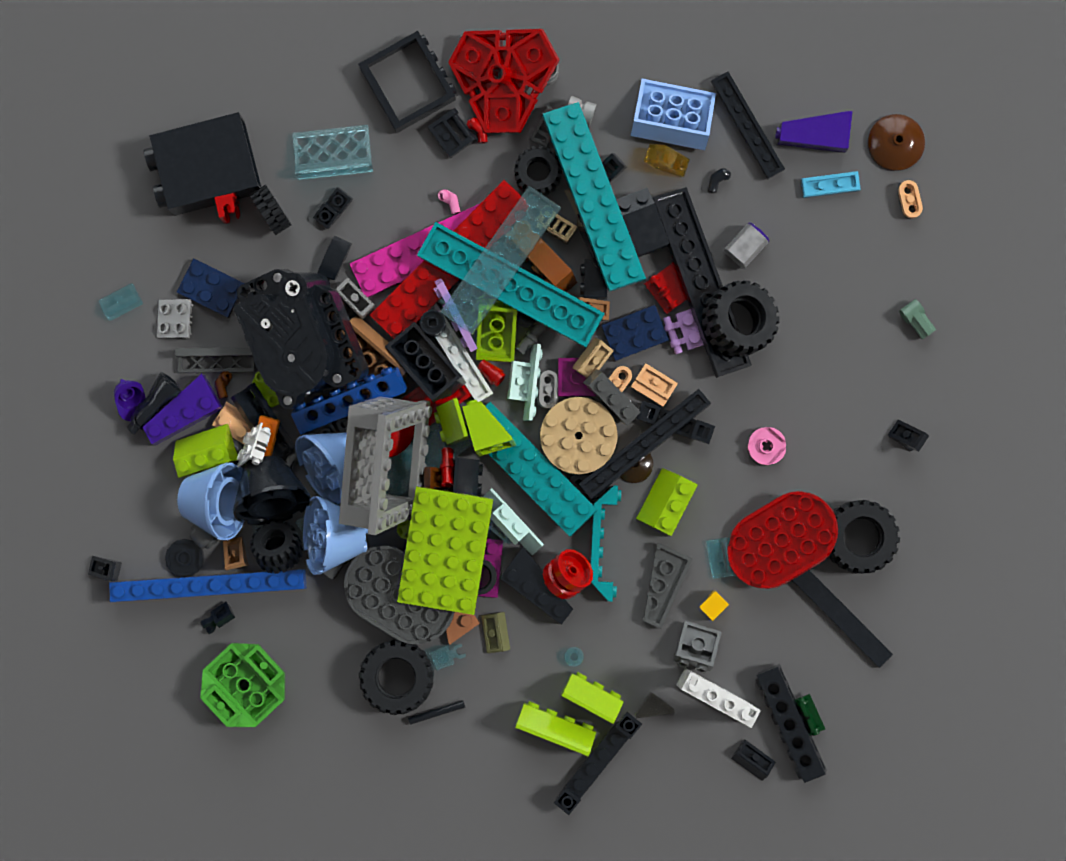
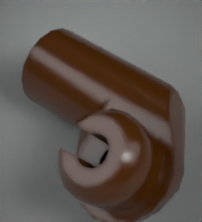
(221, 384)

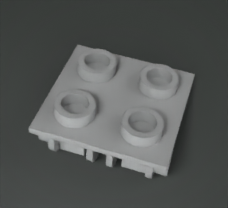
(174, 318)

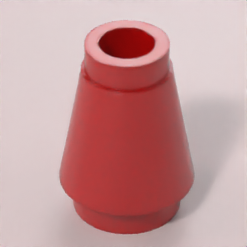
(491, 372)

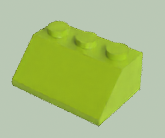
(204, 451)
(666, 501)
(592, 697)

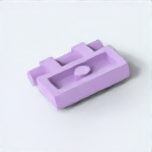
(688, 328)

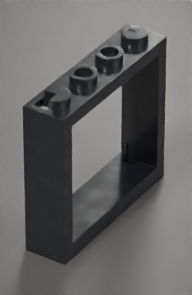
(432, 59)

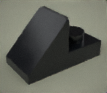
(908, 436)

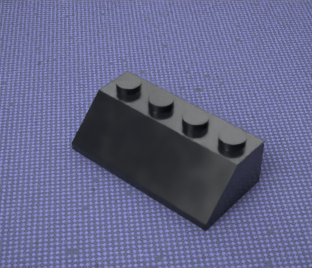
(425, 363)
(467, 476)

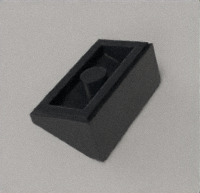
(753, 760)

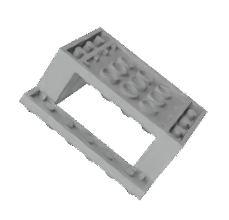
(368, 462)

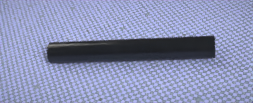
(436, 712)

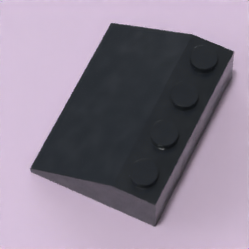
(641, 221)

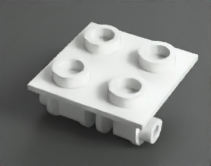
(254, 445)

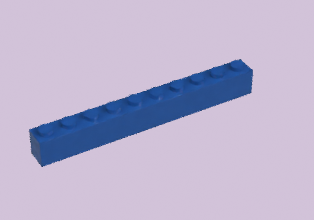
(207, 585)

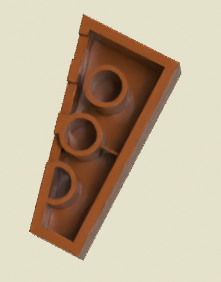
(551, 267)

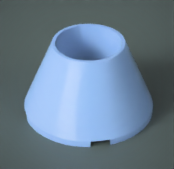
(209, 500)

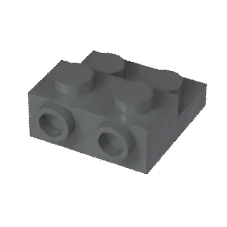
(697, 646)

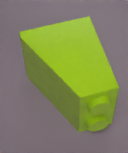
(485, 430)

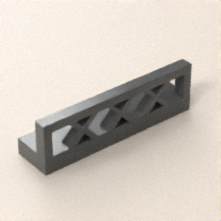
(212, 353)

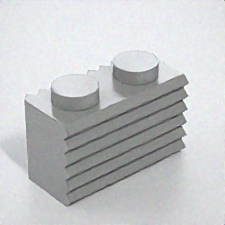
(355, 298)

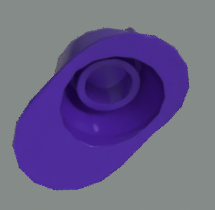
(127, 397)

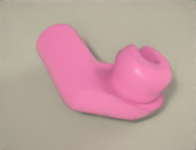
(451, 199)

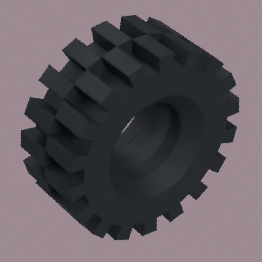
(270, 209)

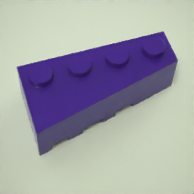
(185, 410)

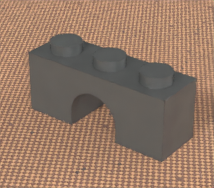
(616, 401)

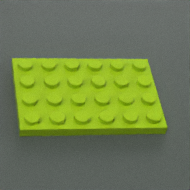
(445, 550)

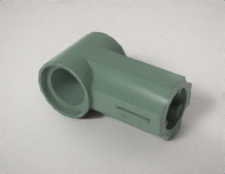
(914, 314)

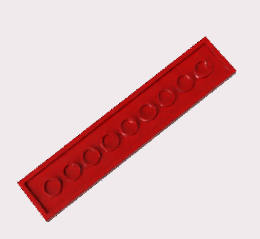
(416, 292)

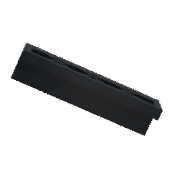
(251, 409)

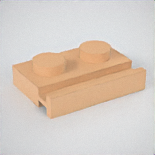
(654, 385)
(231, 416)

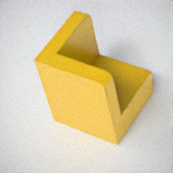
(713, 605)

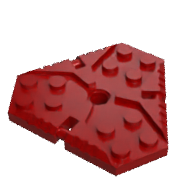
(525, 63)

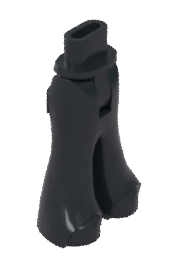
(160, 393)

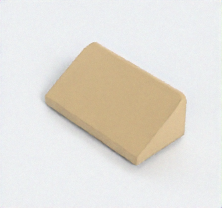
(593, 357)

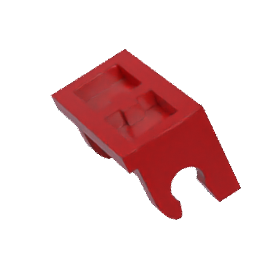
(226, 205)

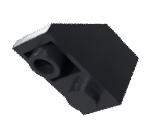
(594, 284)

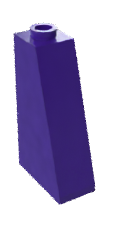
(821, 132)

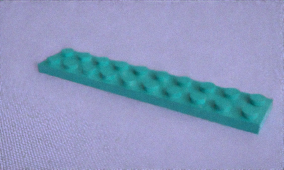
(593, 197)
(523, 293)

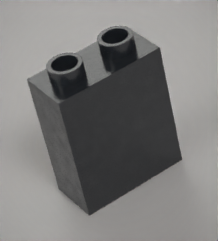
(202, 163)

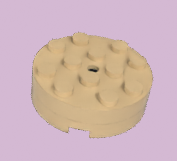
(582, 417)

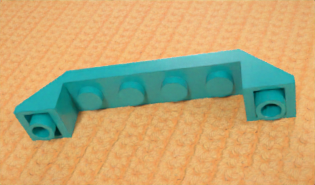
(609, 498)

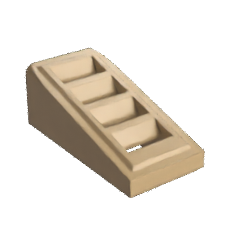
(566, 223)

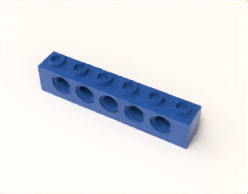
(306, 422)

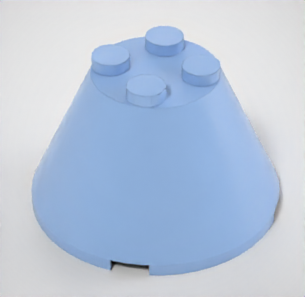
(323, 462)
(326, 539)

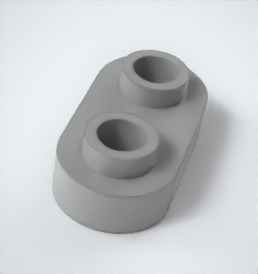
(549, 390)

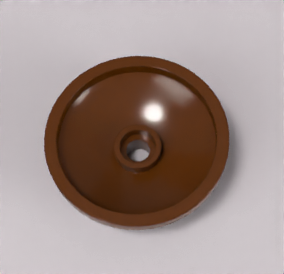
(885, 148)

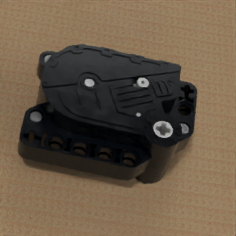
(298, 336)

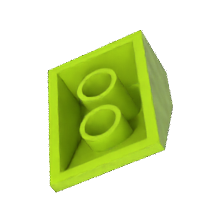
(497, 334)
(452, 422)

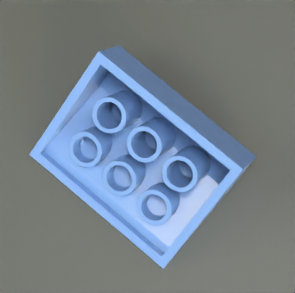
(673, 114)

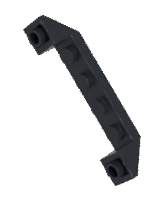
(597, 762)

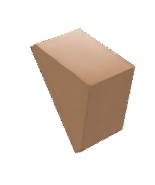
(234, 554)

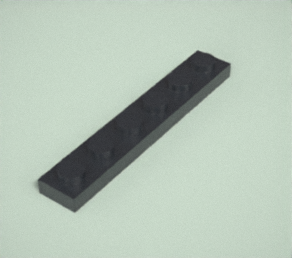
(747, 125)

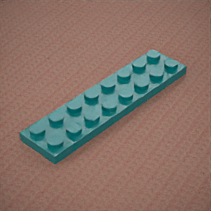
(541, 479)

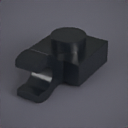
(220, 616)

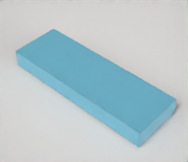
(830, 184)

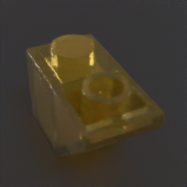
(666, 159)

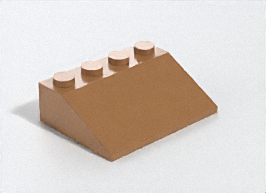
(374, 351)

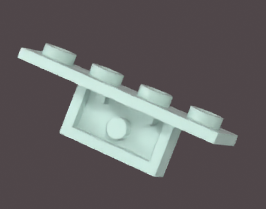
(524, 381)
(512, 525)

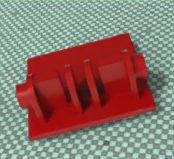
(667, 288)

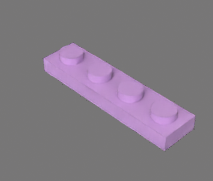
(466, 339)

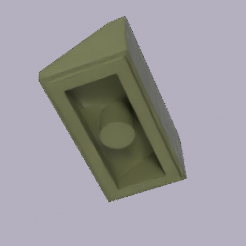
(495, 632)

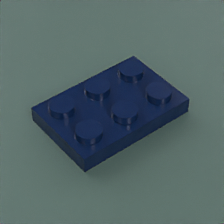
(210, 288)
(635, 333)

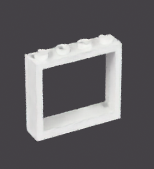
(718, 697)

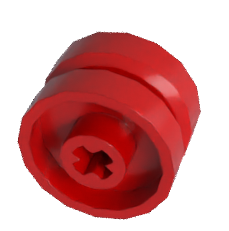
(567, 574)

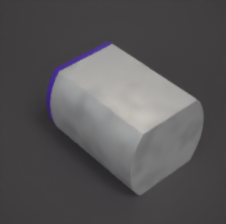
(746, 245)

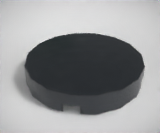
(184, 558)

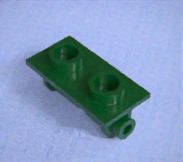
(810, 714)

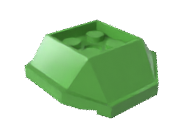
(222, 685)

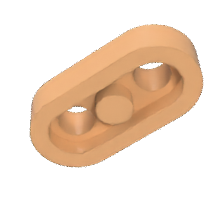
(912, 199)
(614, 378)

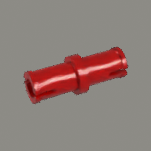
(447, 467)

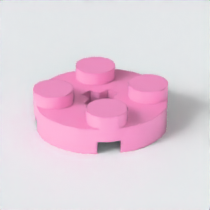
(777, 444)

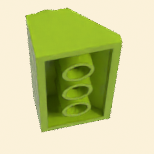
(555, 728)

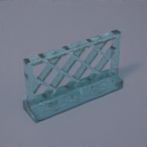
(330, 167)

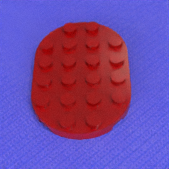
(782, 540)

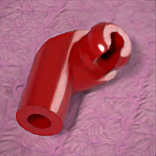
(475, 124)

